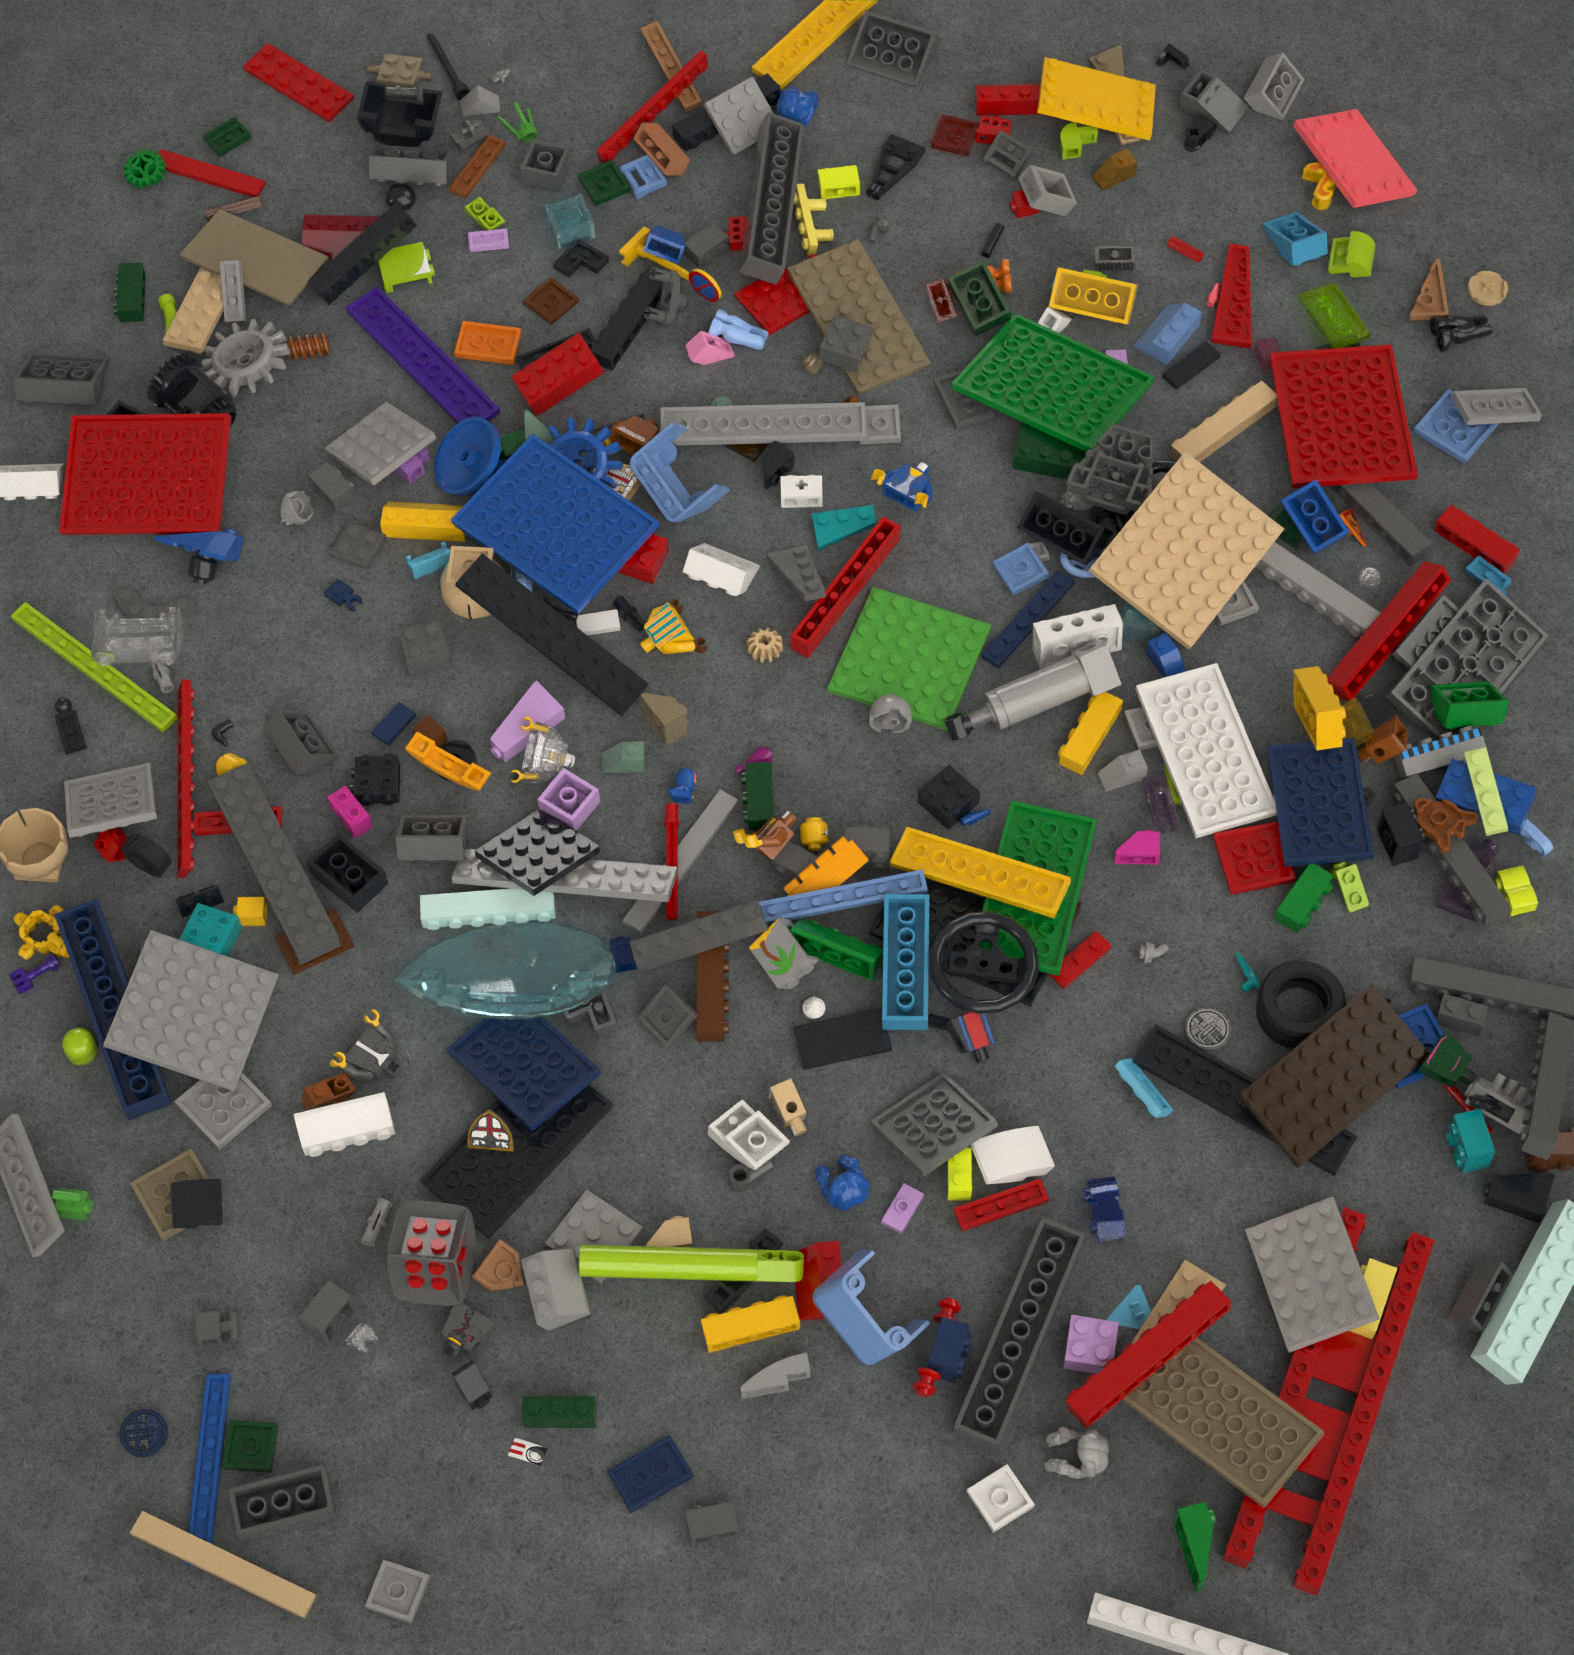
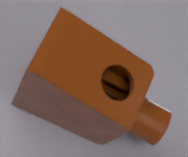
(1387, 742)

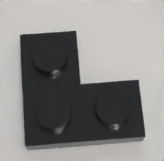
(580, 254)

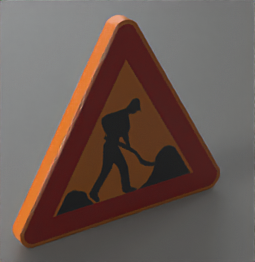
(1350, 520)

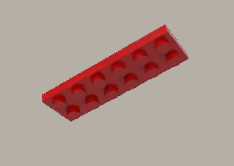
(298, 82)

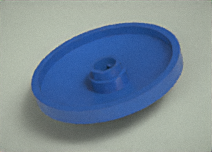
(467, 456)

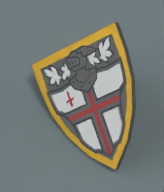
(490, 1133)

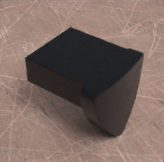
(1173, 54)

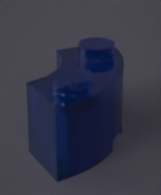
(1106, 1213)

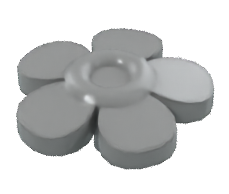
(500, 75)

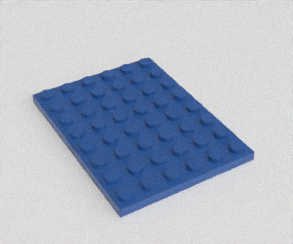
(555, 523)

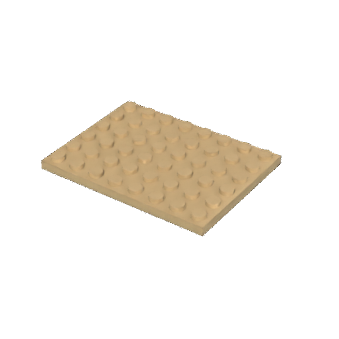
(1186, 550)

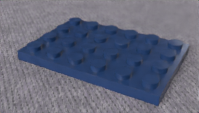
(1319, 803)
(524, 1065)

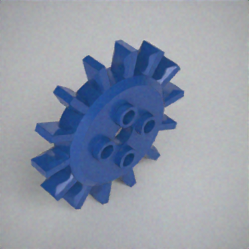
(597, 456)

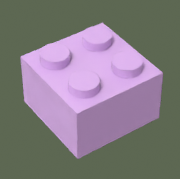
(569, 799)
(1090, 1344)

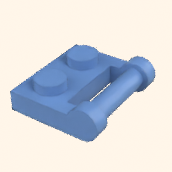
(648, 173)

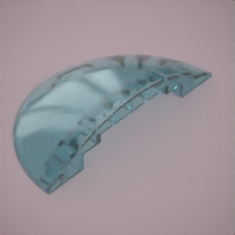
(512, 971)

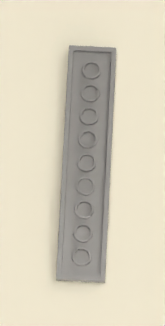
(768, 423)
(590, 878)

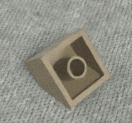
(665, 716)

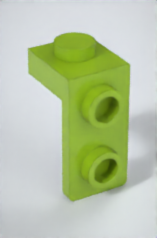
(1350, 885)

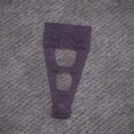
(1450, 898)

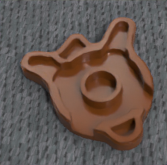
(1443, 820)

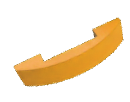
(446, 764)

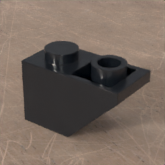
(775, 462)

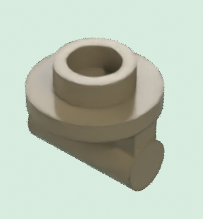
(812, 363)

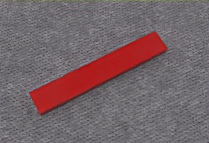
(212, 174)

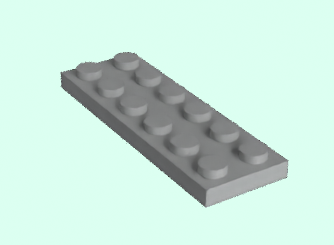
(27, 1188)

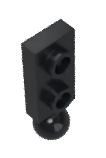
(69, 726)

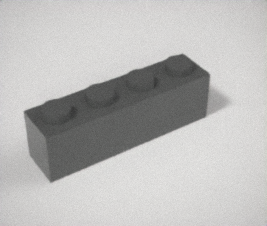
(794, 860)

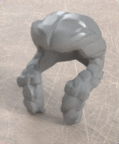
(1091, 1450)

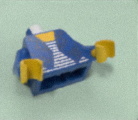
(906, 485)

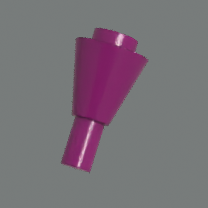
(760, 755)

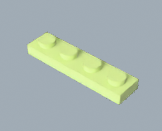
(1486, 791)

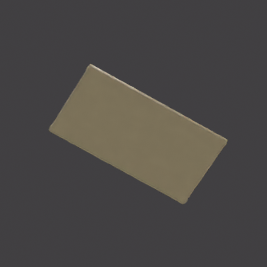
(269, 260)

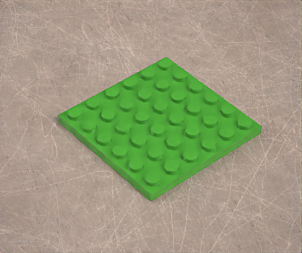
(910, 653)

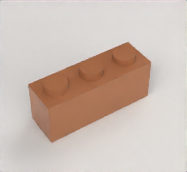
(661, 149)

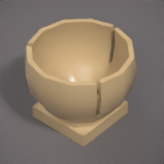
(459, 561)
(33, 849)

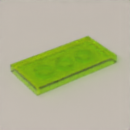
(1334, 316)

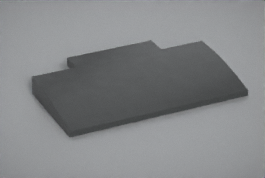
(1471, 643)

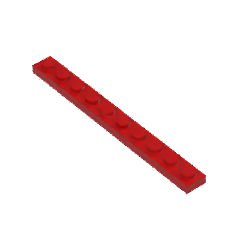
(184, 784)

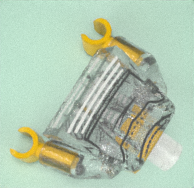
(543, 754)

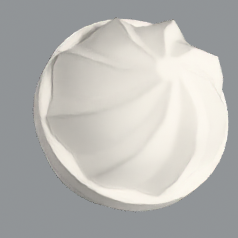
(813, 1007)

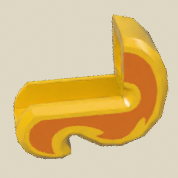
(1324, 190)

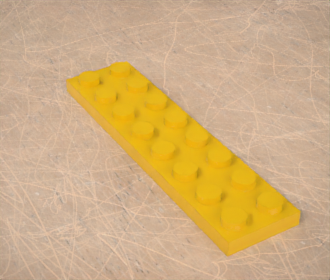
(810, 39)
(981, 872)

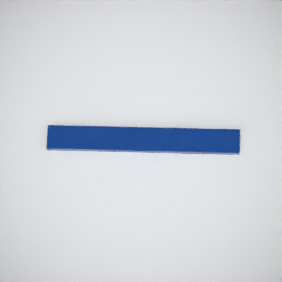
(209, 1456)

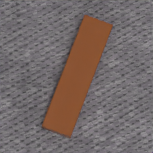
(477, 166)

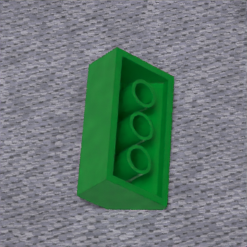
(838, 949)

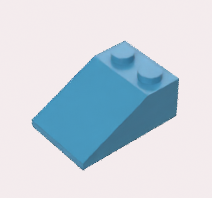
(1296, 238)

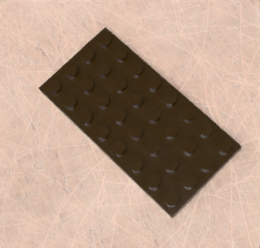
(1334, 1075)

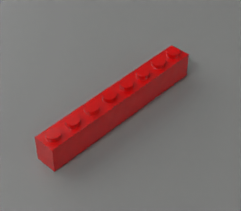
(845, 587)
(1388, 630)
(1148, 1354)

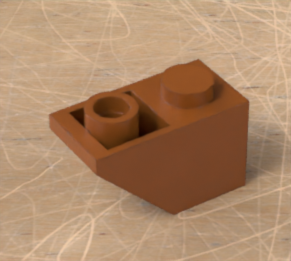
(327, 1092)

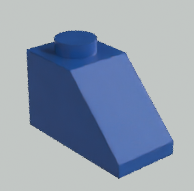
(1165, 656)

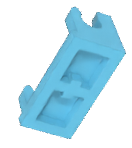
(429, 562)

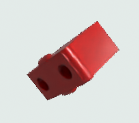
(991, 129)
(736, 232)

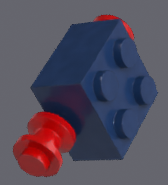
(948, 1351)

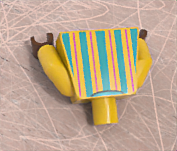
(669, 631)

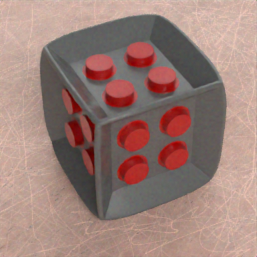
(431, 1253)

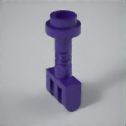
(24, 978)

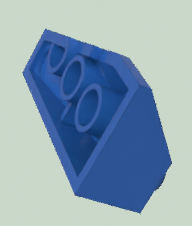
(217, 544)

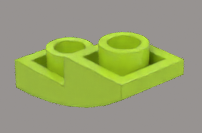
(485, 216)

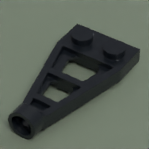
(901, 149)

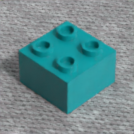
(212, 929)
(1470, 1141)

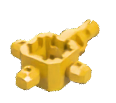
(54, 940)

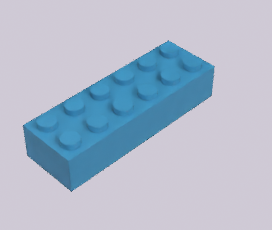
(905, 962)

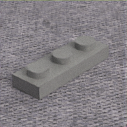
(232, 291)

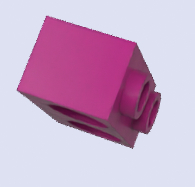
(350, 812)

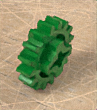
(144, 168)

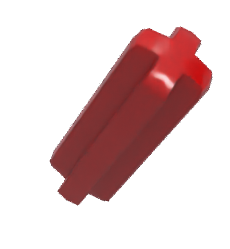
(1185, 249)

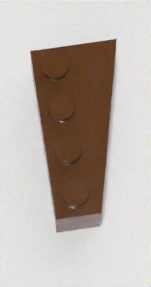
(1561, 1157)

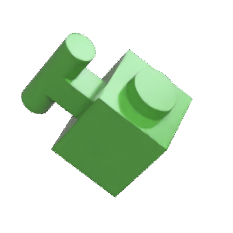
(72, 1203)

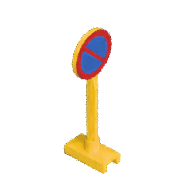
(699, 279)

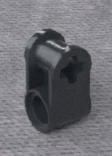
(1198, 133)

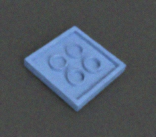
(1448, 431)

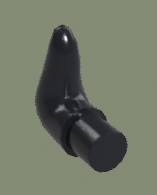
(219, 730)

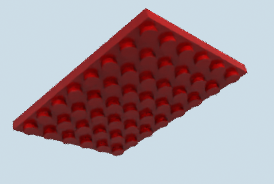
(1342, 416)
(145, 474)

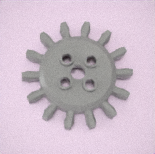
(253, 345)

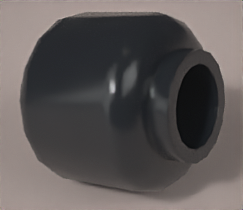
(202, 568)

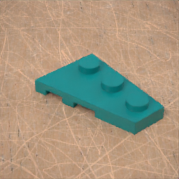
(838, 524)

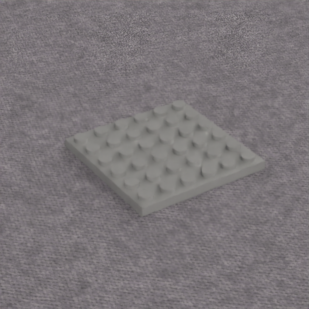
(191, 1010)

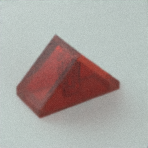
(941, 299)

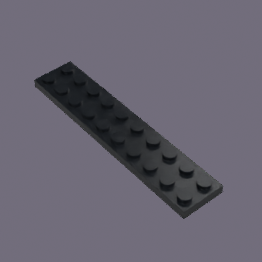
(551, 634)
(1219, 1088)

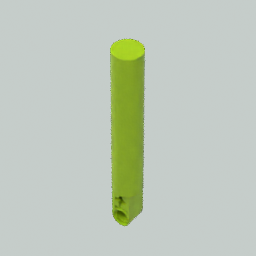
(690, 1263)

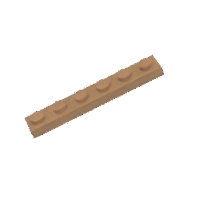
(669, 63)

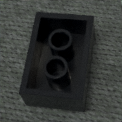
(347, 873)

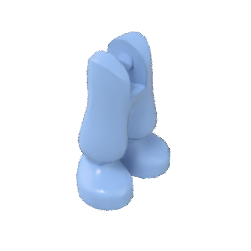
(738, 331)

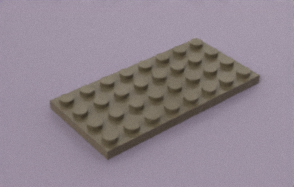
(851, 287)
(1226, 1420)

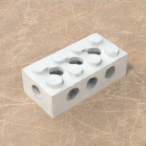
(1047, 640)

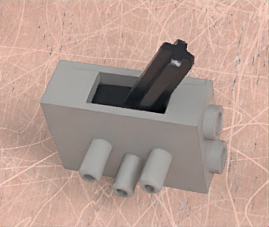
(1499, 1102)

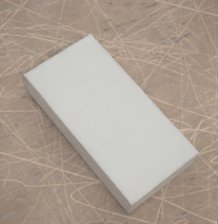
(599, 622)

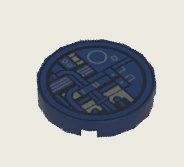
(143, 1433)

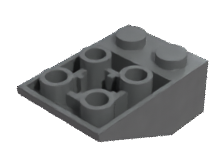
(1212, 100)

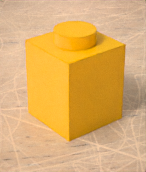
(251, 911)

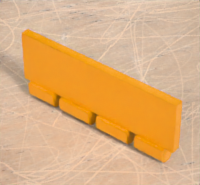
(833, 868)

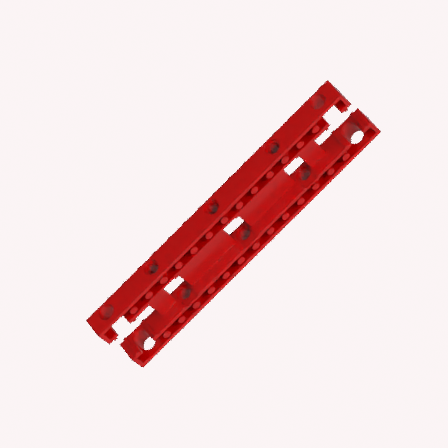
(1352, 1365)

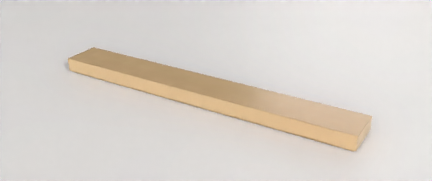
(223, 1564)

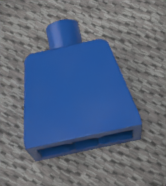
(665, 244)

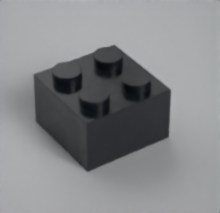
(948, 796)
(1400, 833)

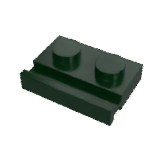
(227, 136)

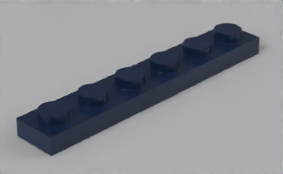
(1032, 613)

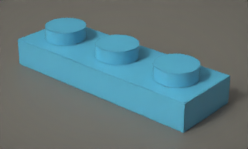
(1143, 1088)

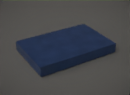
(650, 1474)

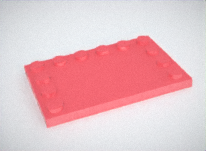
(1355, 158)

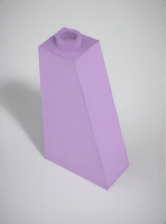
(537, 705)

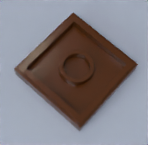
(551, 301)

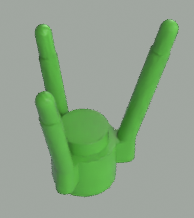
(526, 130)

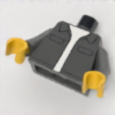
(371, 1054)

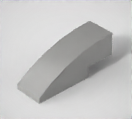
(776, 1376)

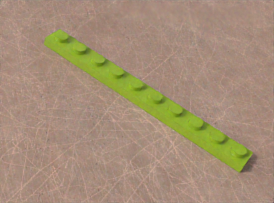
(104, 676)

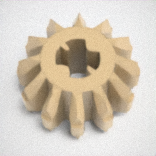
(765, 645)

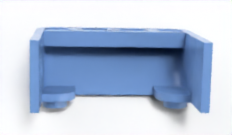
(662, 484)
(852, 1322)

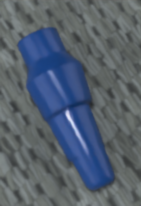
(973, 817)

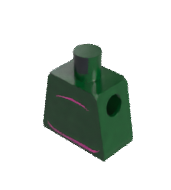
(1447, 1062)

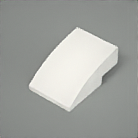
(747, 1135)
(1012, 1155)

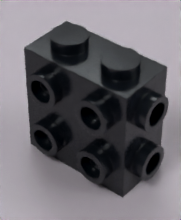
(376, 779)

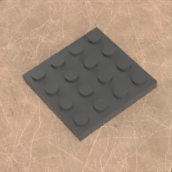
(934, 1123)

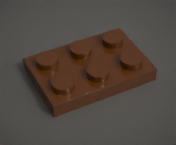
(344, 938)

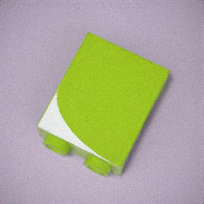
(405, 265)

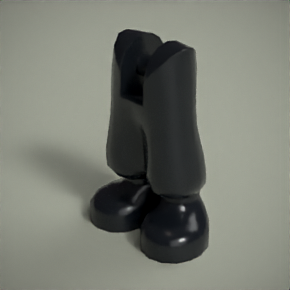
(1458, 329)

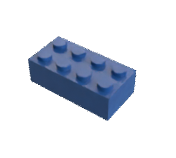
(1514, 795)

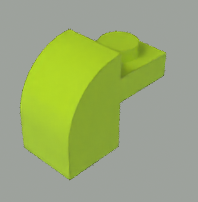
(1074, 137)

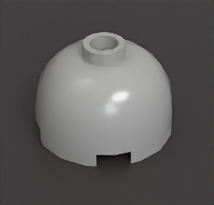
(890, 713)

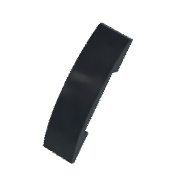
(725, 1293)

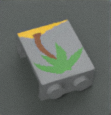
(782, 955)

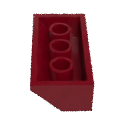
(332, 232)

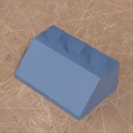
(1169, 331)

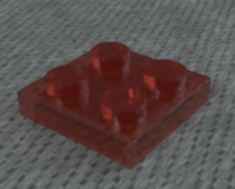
(955, 135)

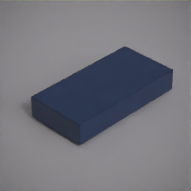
(393, 724)

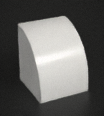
(1054, 319)

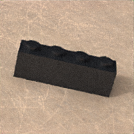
(1064, 529)

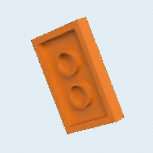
(488, 342)

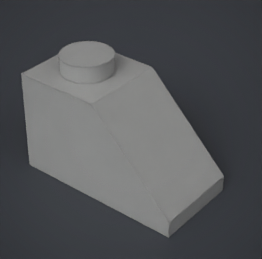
(1123, 771)

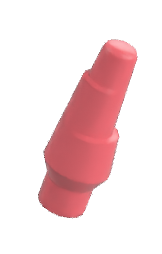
(1213, 295)

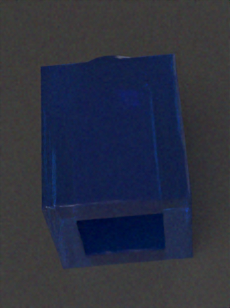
(622, 954)

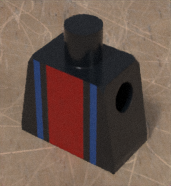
(972, 1033)

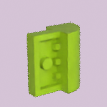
(1352, 255)

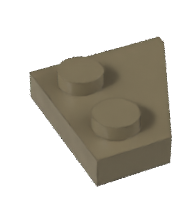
(1109, 61)

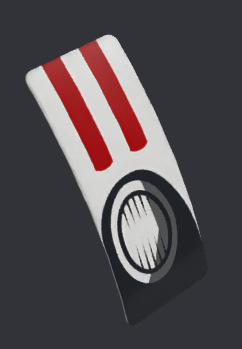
(527, 1451)

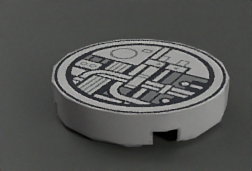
(1207, 1029)

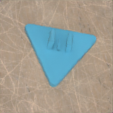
(1132, 1310)

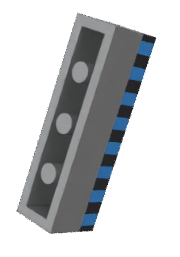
(1439, 752)

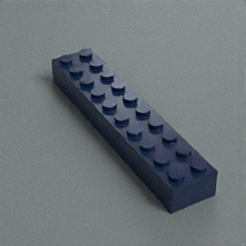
(103, 986)

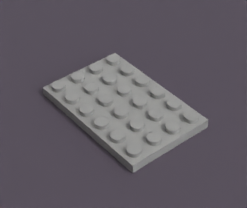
(1311, 1274)

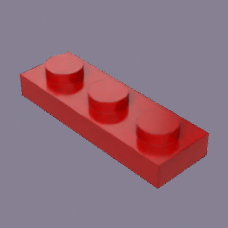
(1081, 959)

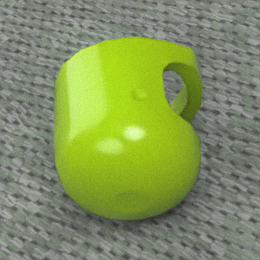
(79, 1046)

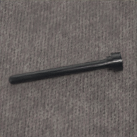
(460, 88)

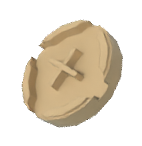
(1487, 288)

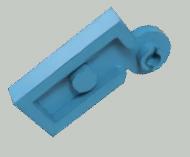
(1481, 569)

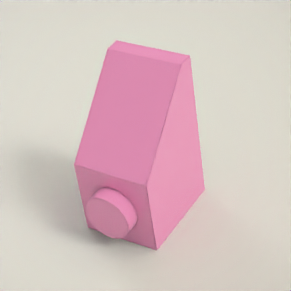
(708, 348)

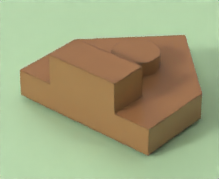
(500, 1269)

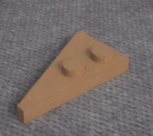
(1432, 297)

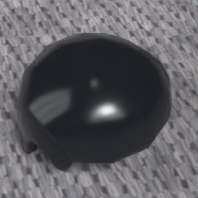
(402, 195)

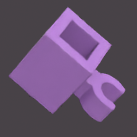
(413, 467)

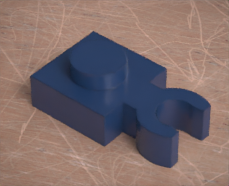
(342, 593)

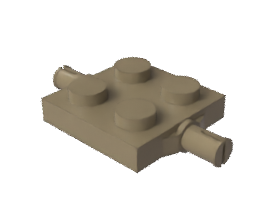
(399, 71)

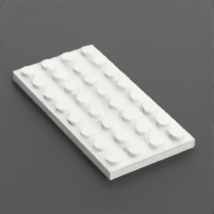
(1206, 750)

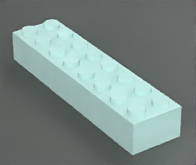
(1531, 1299)

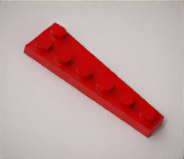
(1234, 310)

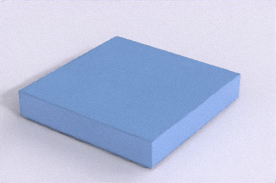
(1020, 569)

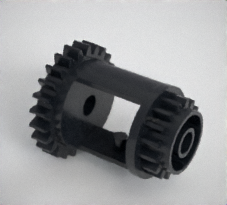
(179, 378)

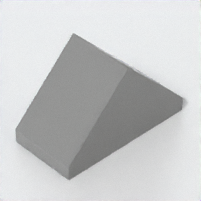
(479, 102)

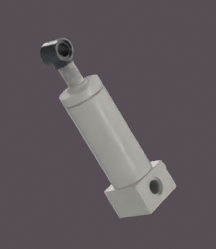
(1085, 671)

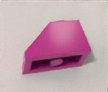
(1140, 849)

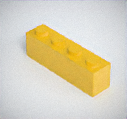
(1090, 732)
(750, 1323)

